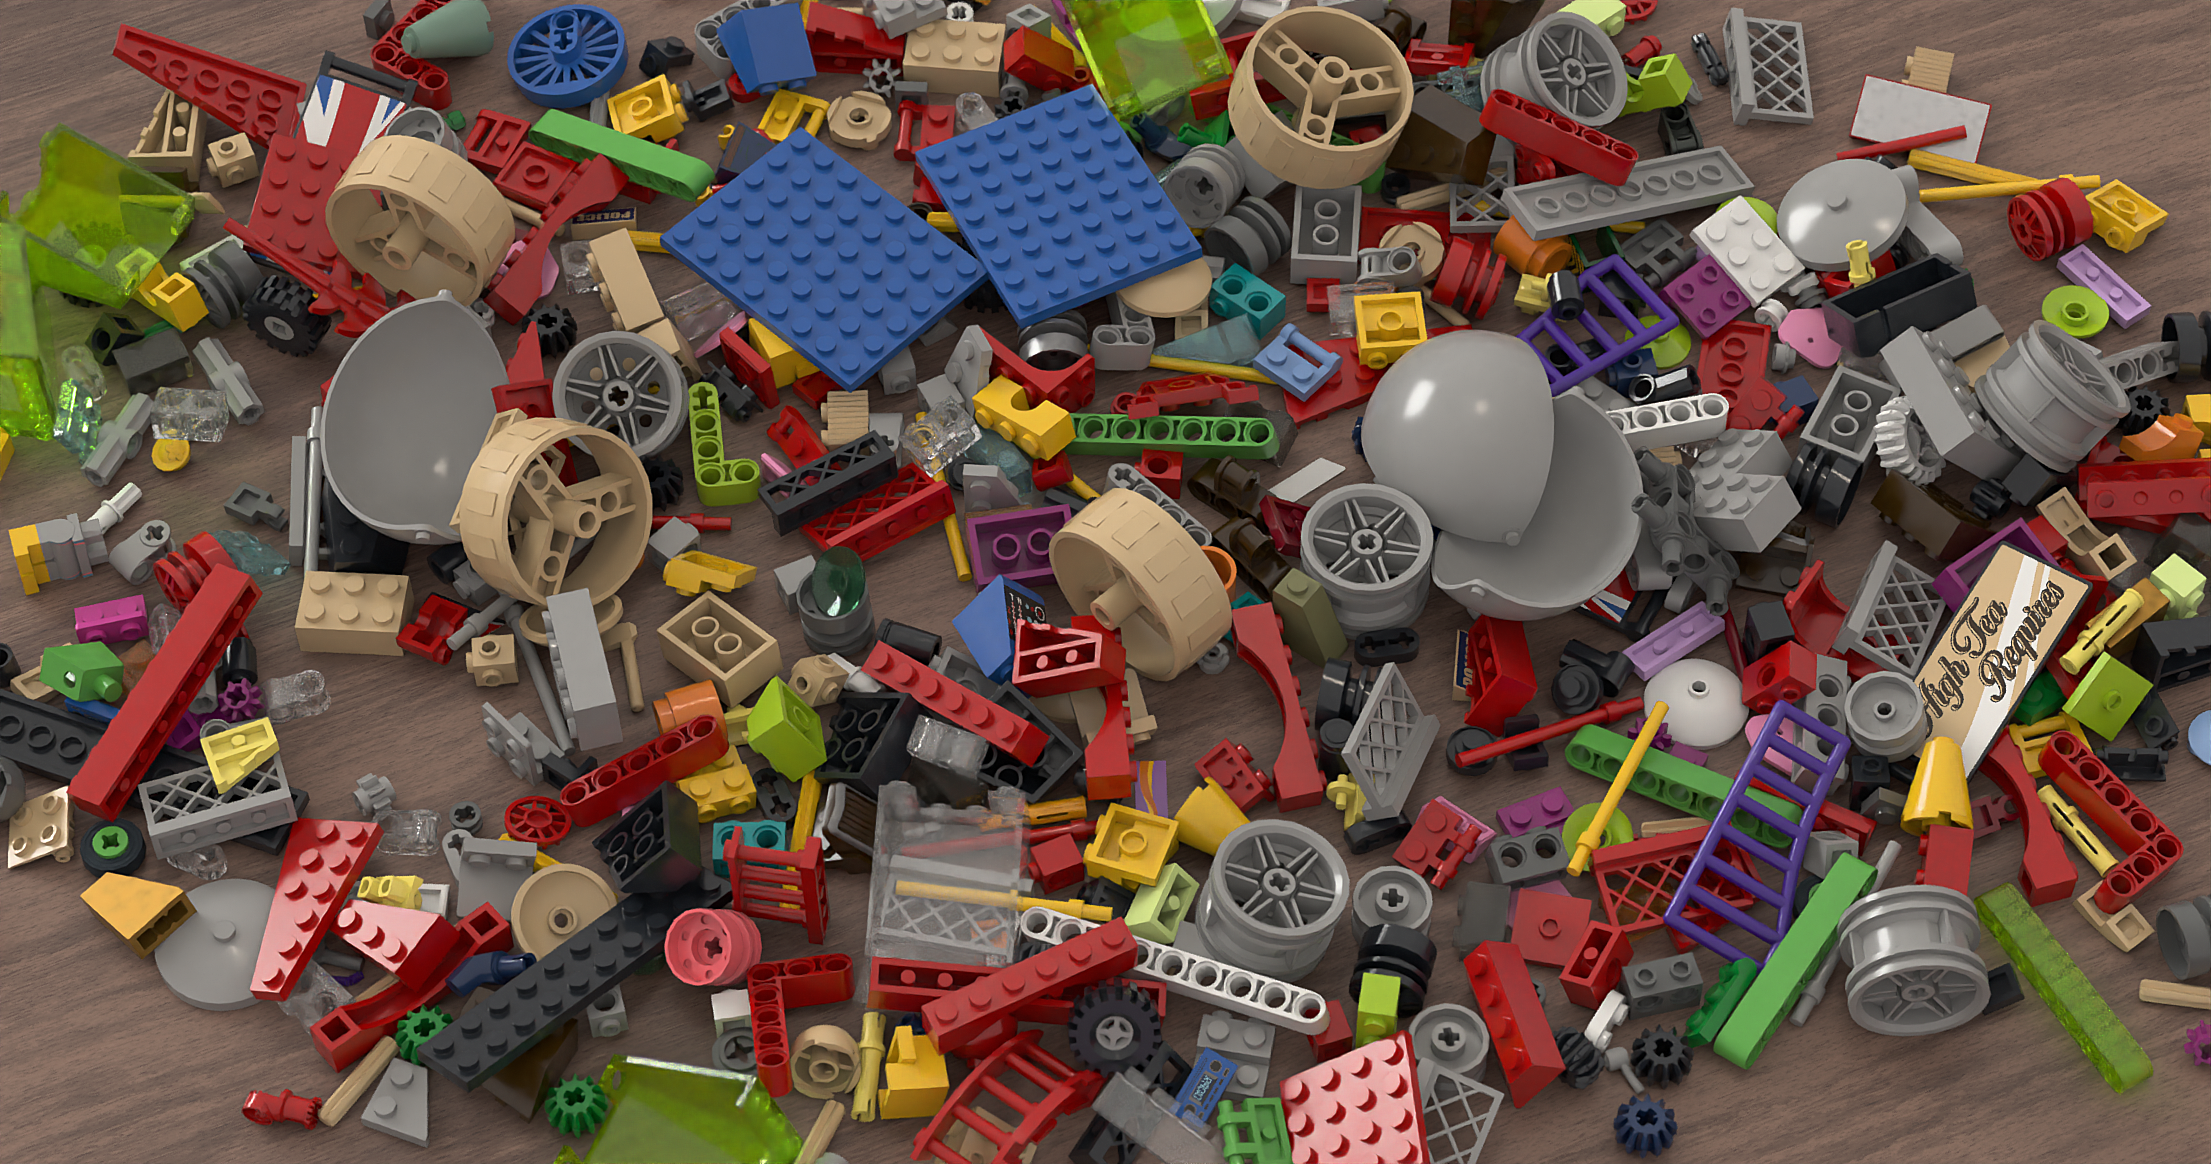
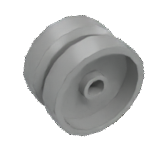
(1886, 716)
(1391, 897)
(1453, 1040)

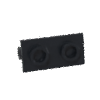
(739, 400)
(2155, 721)
(2134, 764)

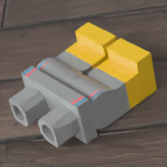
(57, 550)

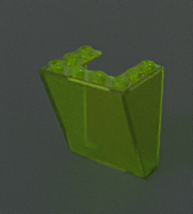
(1147, 50)
(97, 219)
(26, 343)
(687, 1117)

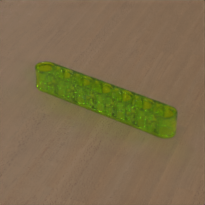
(2063, 987)

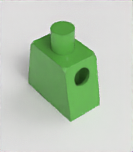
(83, 671)

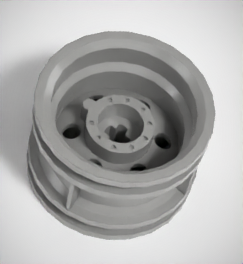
(1563, 67)
(653, 363)
(2052, 396)
(1367, 538)
(1280, 878)
(1913, 960)

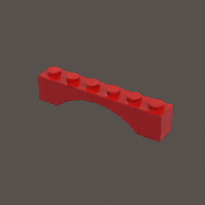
(521, 283)
(1259, 644)
(956, 703)
(1107, 756)
(2045, 869)
(974, 1008)
(359, 1026)

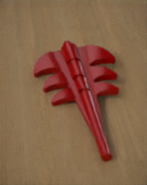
(334, 291)

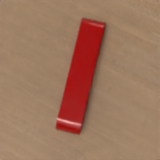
(1558, 137)
(643, 770)

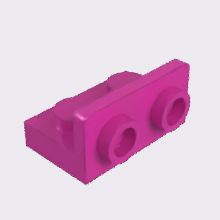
(112, 621)

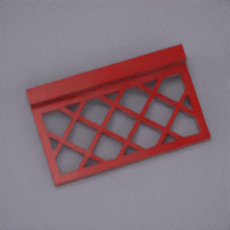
(896, 517)
(1654, 853)

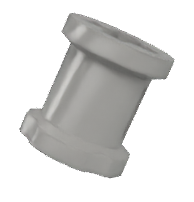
(1012, 86)

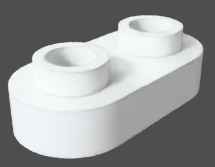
(1610, 1012)

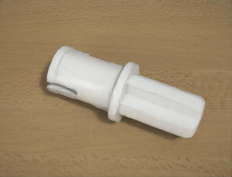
(112, 510)
(857, 679)

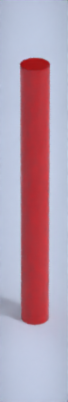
(1905, 144)

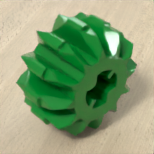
(418, 1030)
(576, 1106)

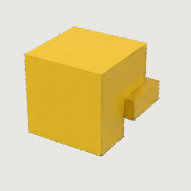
(783, 359)
(914, 1077)

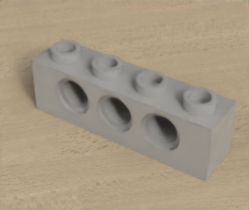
(1828, 707)

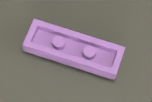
(2090, 272)
(1674, 640)

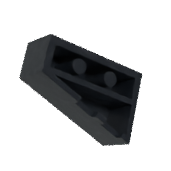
(2173, 651)

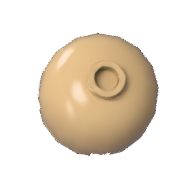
(824, 1061)

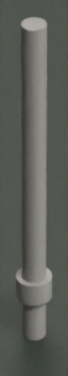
(314, 492)
(512, 617)
(478, 622)
(1815, 990)

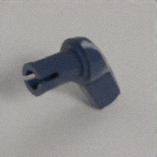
(1159, 138)
(488, 969)

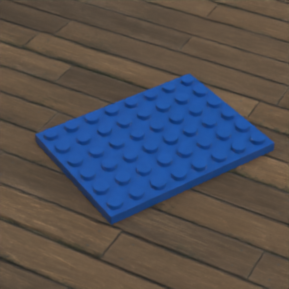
(1058, 205)
(825, 259)

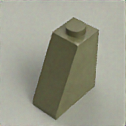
(1308, 619)

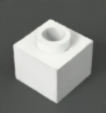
(731, 1010)

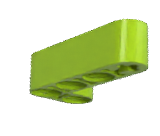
(717, 480)

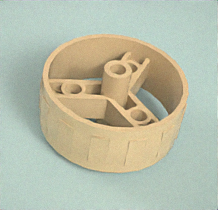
(1320, 94)
(442, 223)
(612, 503)
(1142, 574)

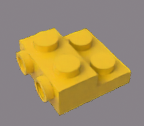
(649, 110)
(2123, 215)
(1388, 326)
(699, 571)
(720, 787)
(1130, 845)

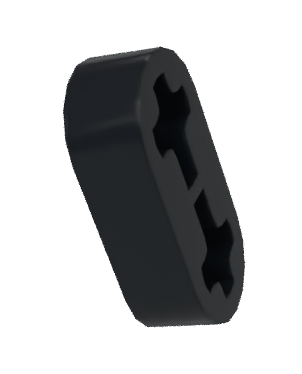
(1386, 647)
(780, 797)
(1374, 834)

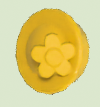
(171, 454)

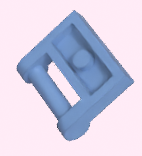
(1292, 370)

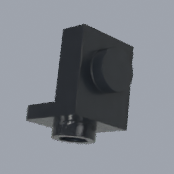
(664, 54)
(707, 100)
(1528, 757)
(2004, 988)

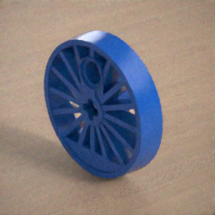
(571, 50)

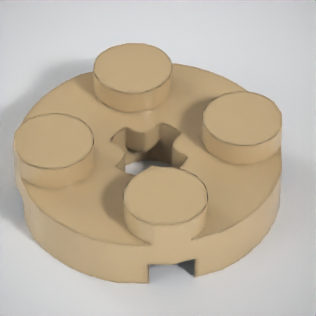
(859, 134)
(1426, 240)

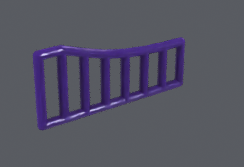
(1614, 352)
(1799, 833)

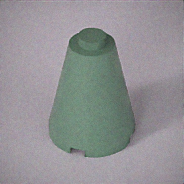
(450, 31)

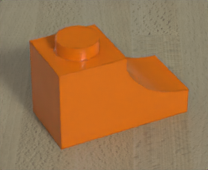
(2164, 440)

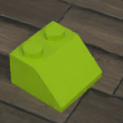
(786, 731)

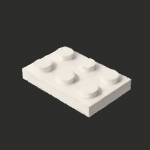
(1747, 251)

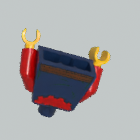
(741, 149)

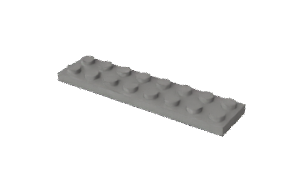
(1651, 190)

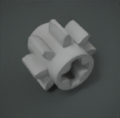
(891, 73)
(373, 794)

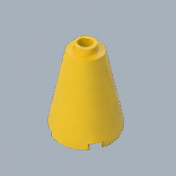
(1938, 790)
(1208, 818)

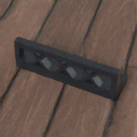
(834, 486)
(1102, 1133)

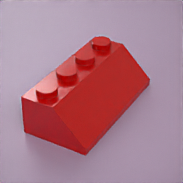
(1513, 1019)

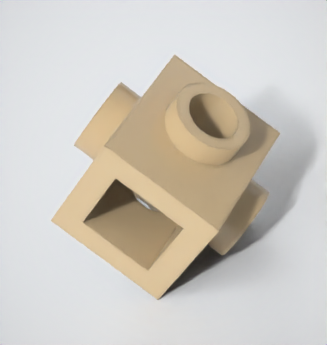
(232, 160)
(493, 660)
(817, 680)

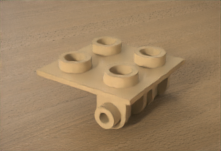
(42, 829)

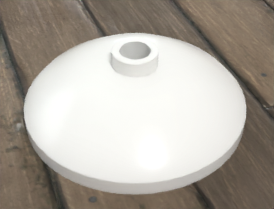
(1698, 718)

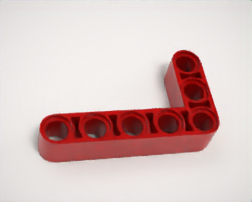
(390, 58)
(2119, 813)
(785, 986)

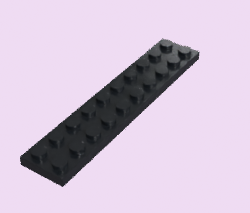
(60, 742)
(564, 982)

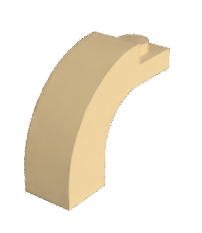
(2087, 546)

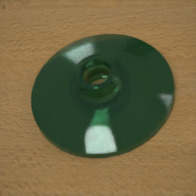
(838, 581)

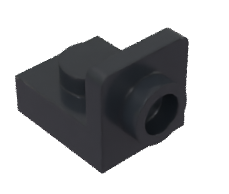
(562, 771)
(1867, 776)
(1108, 894)

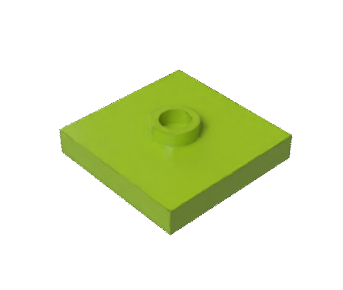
(2107, 696)

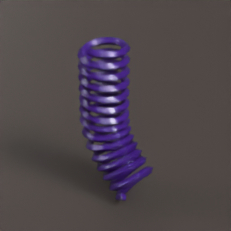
(350, 979)

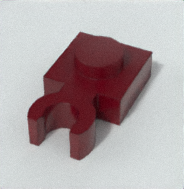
(1988, 814)

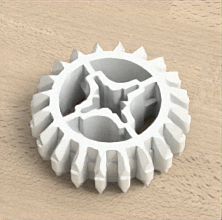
(1905, 443)

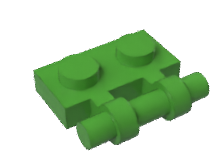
(1264, 1129)

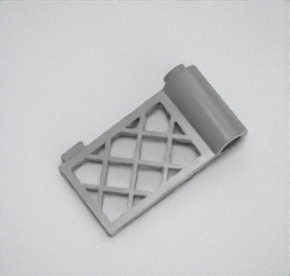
(1502, 156)

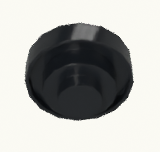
(1577, 689)
(1467, 739)

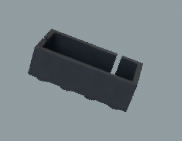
(1884, 308)

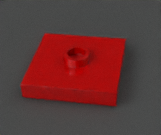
(534, 176)
(749, 368)
(1549, 927)

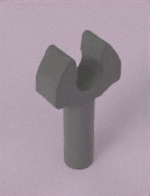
(326, 956)

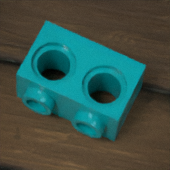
(1242, 292)
(755, 834)

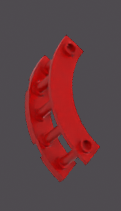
(1066, 1096)

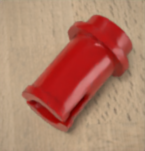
(1647, 48)

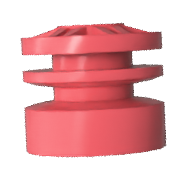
(712, 947)

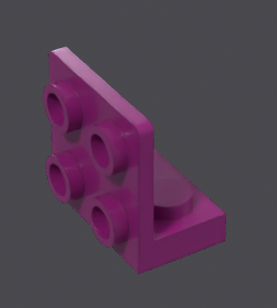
(1705, 297)

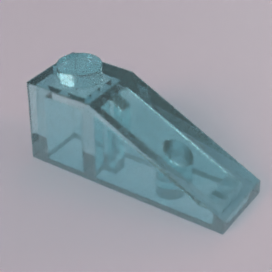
(1220, 343)
(996, 451)

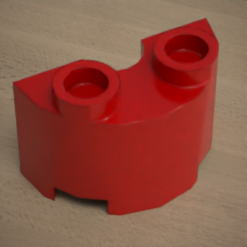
(435, 624)

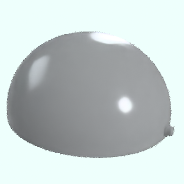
(411, 418)
(1465, 432)
(1575, 536)

